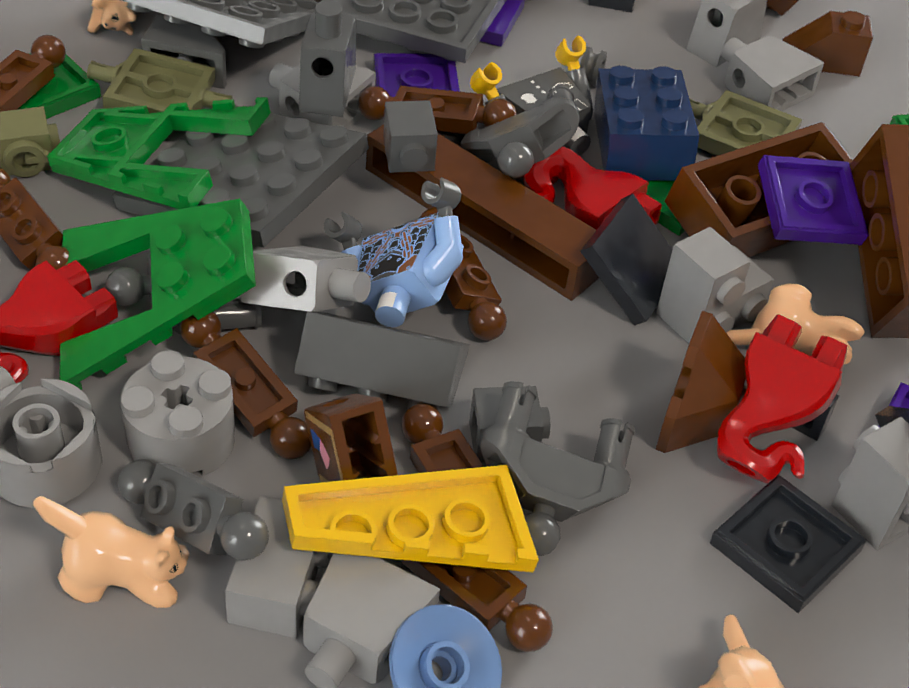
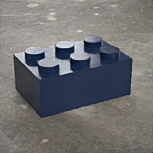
(645, 122)

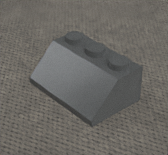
(379, 360)

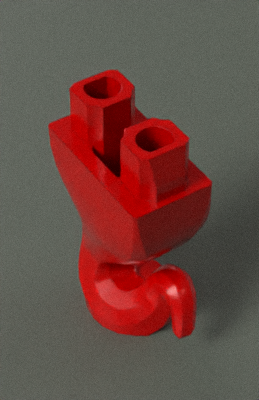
(588, 191)
(50, 311)
(780, 394)

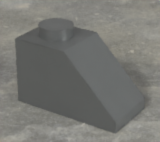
(186, 43)

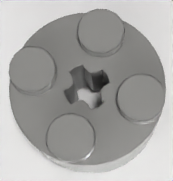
(179, 413)
(47, 443)

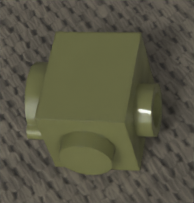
(26, 141)

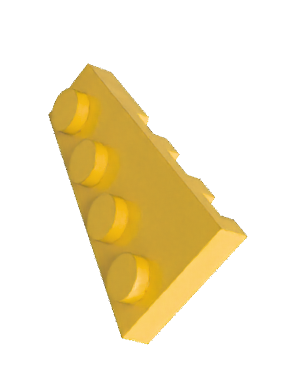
(421, 517)

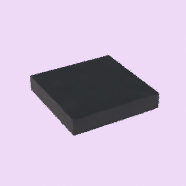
(630, 258)
(788, 542)

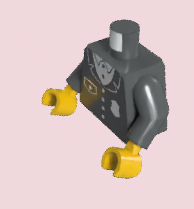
(533, 90)

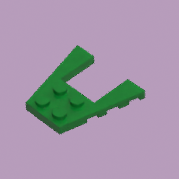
(116, 142)
(196, 267)

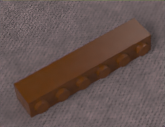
(500, 214)

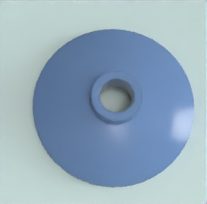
(453, 641)

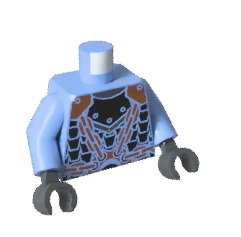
(408, 262)

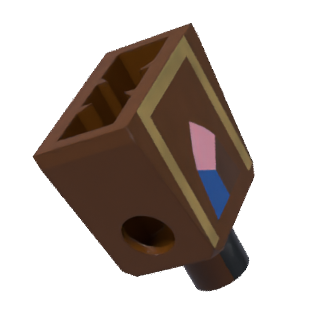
(350, 438)

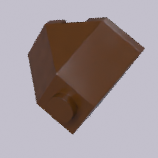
(837, 40)
(706, 388)

